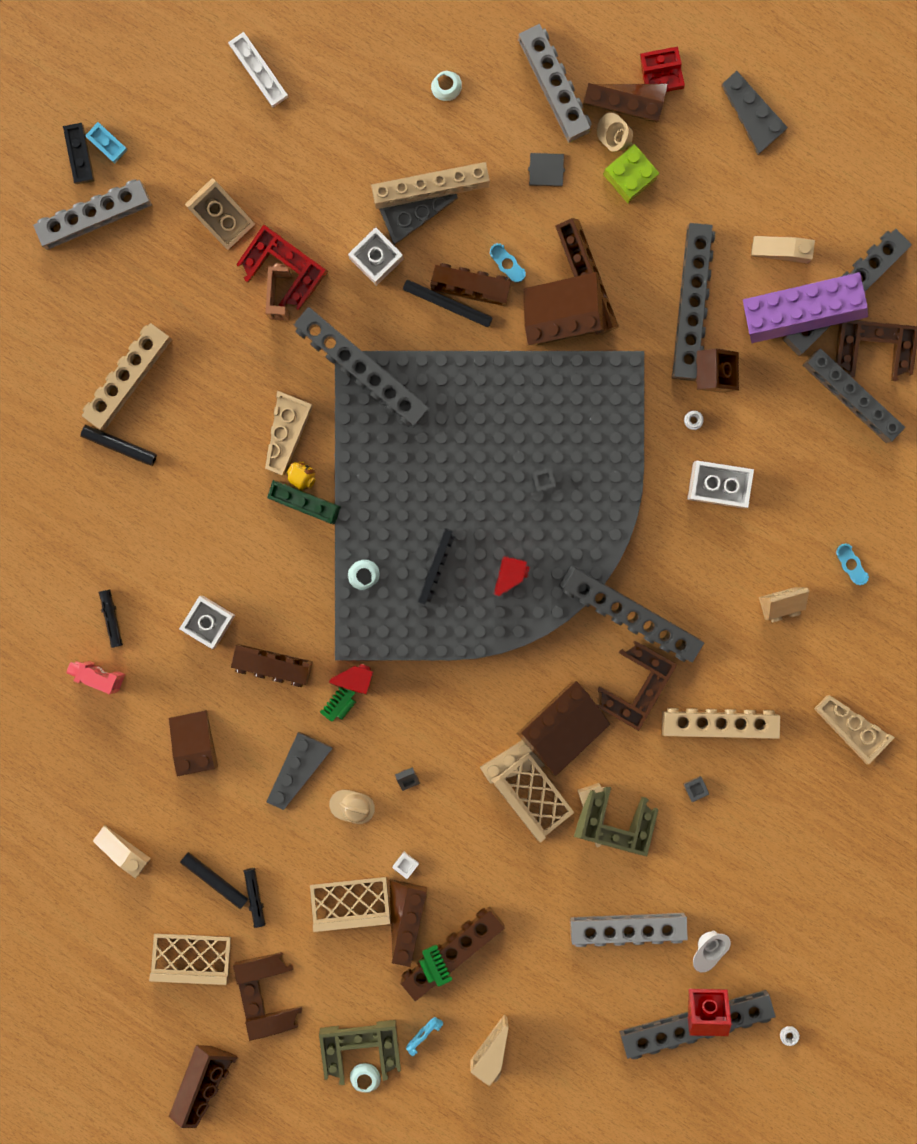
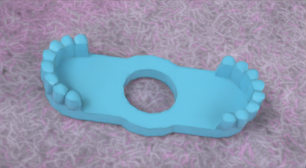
(498, 254)
(857, 575)
(434, 1023)

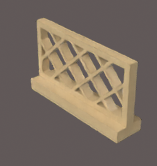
(523, 810)
(350, 921)
(190, 976)

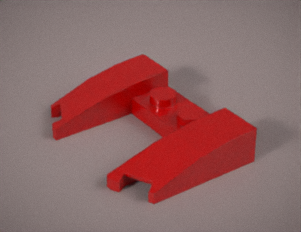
(270, 242)

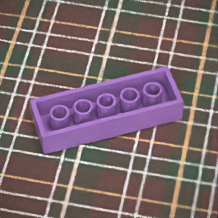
(805, 308)

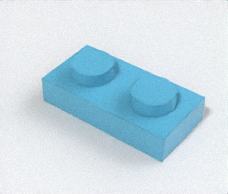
(106, 142)

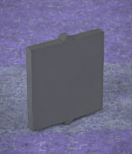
(546, 169)

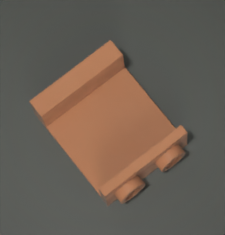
(272, 311)

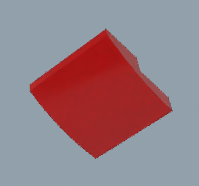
(663, 68)

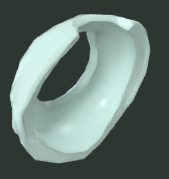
(447, 95)
(359, 565)
(367, 1069)

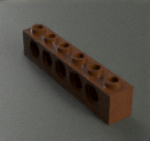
(583, 263)
(487, 917)

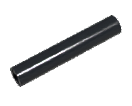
(118, 445)
(214, 880)

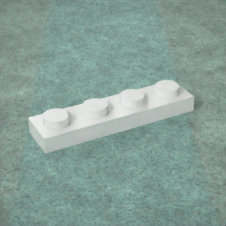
(258, 69)

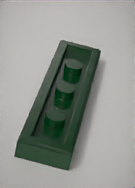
(303, 502)

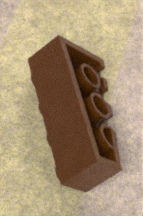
(634, 100)
(470, 285)
(271, 664)
(406, 912)
(200, 1084)

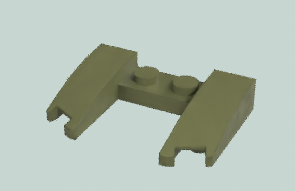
(635, 840)
(381, 1035)

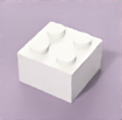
(375, 256)
(207, 622)

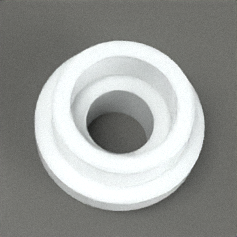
(698, 416)
(789, 1041)

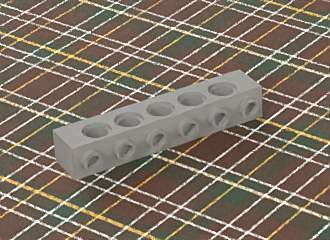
(539, 36)
(85, 224)
(677, 934)

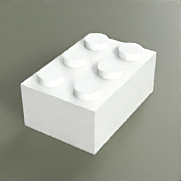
(720, 484)

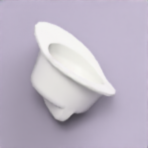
(710, 950)

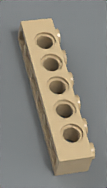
(430, 185)
(126, 388)
(770, 726)

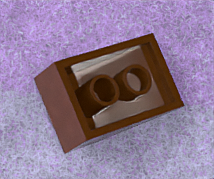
(192, 743)

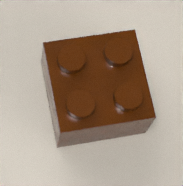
(717, 370)

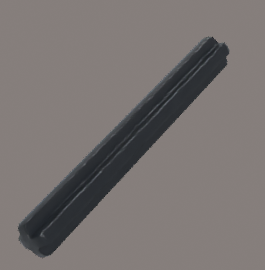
(447, 303)

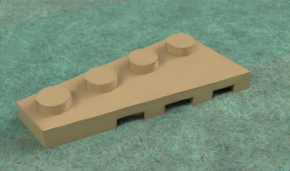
(288, 424)
(861, 736)
(506, 759)

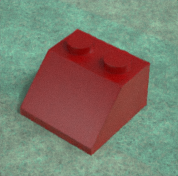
(510, 574)
(354, 679)
(708, 1012)

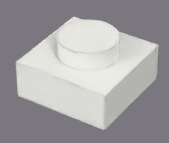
(405, 865)

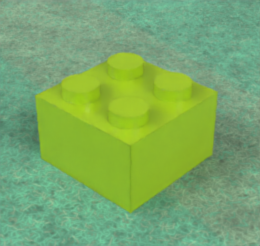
(631, 173)

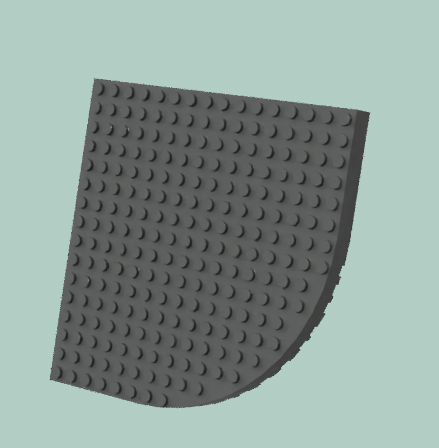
(471, 472)

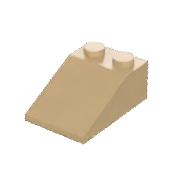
(220, 214)
(784, 603)
(488, 1059)

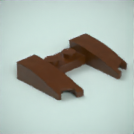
(902, 336)
(637, 712)
(247, 977)

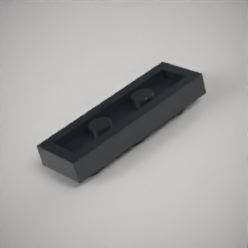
(78, 153)

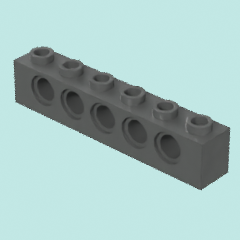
(853, 396)

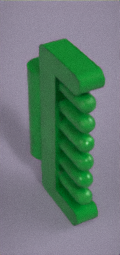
(342, 708)
(431, 970)

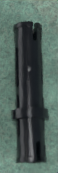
(108, 610)
(254, 897)

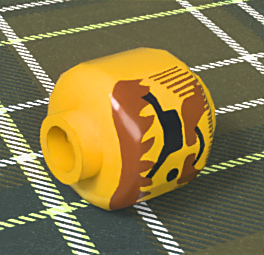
(301, 475)

